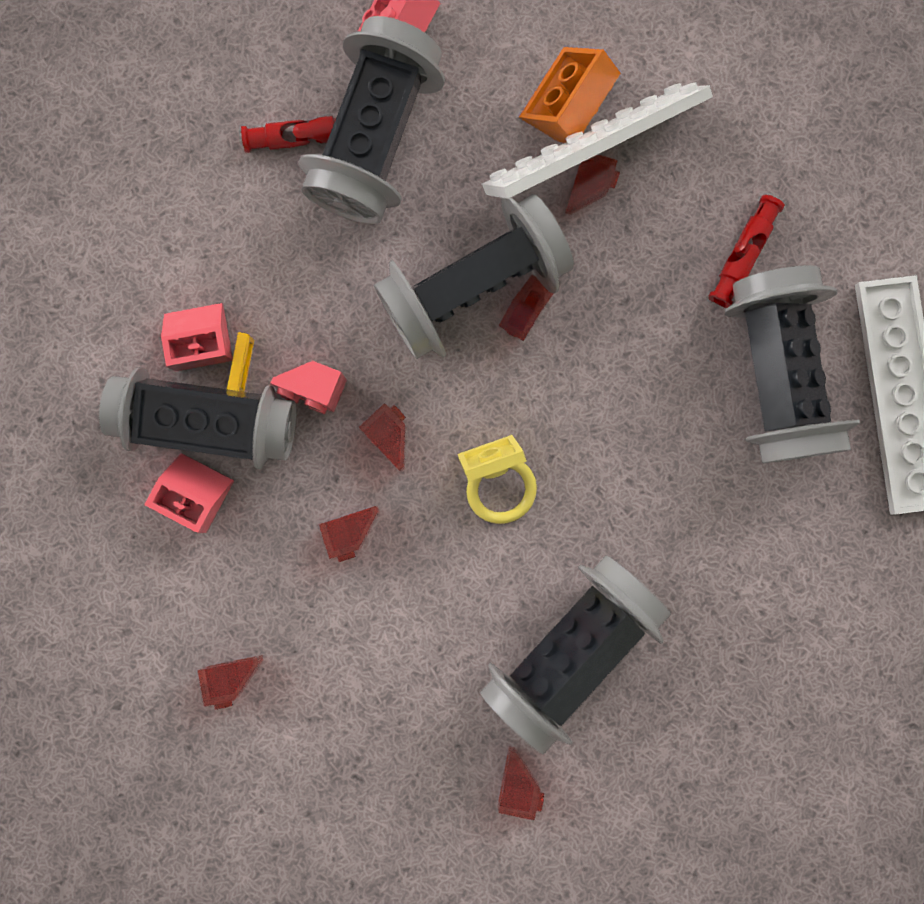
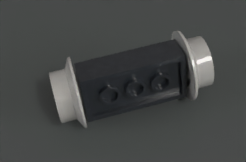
(197, 418)

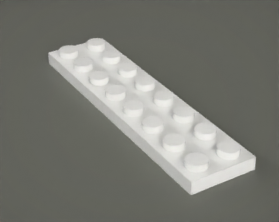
(603, 136)
(895, 363)

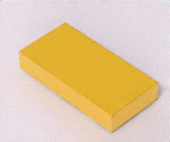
(240, 362)

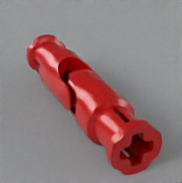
(272, 134)
(745, 254)

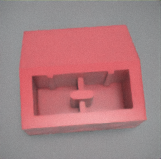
(414, 12)
(196, 338)
(314, 384)
(189, 493)

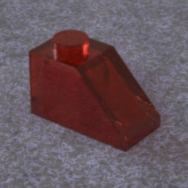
(592, 182)
(525, 308)
(388, 433)
(348, 533)
(227, 680)
(519, 789)

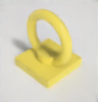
(491, 462)

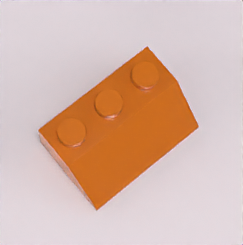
(571, 92)

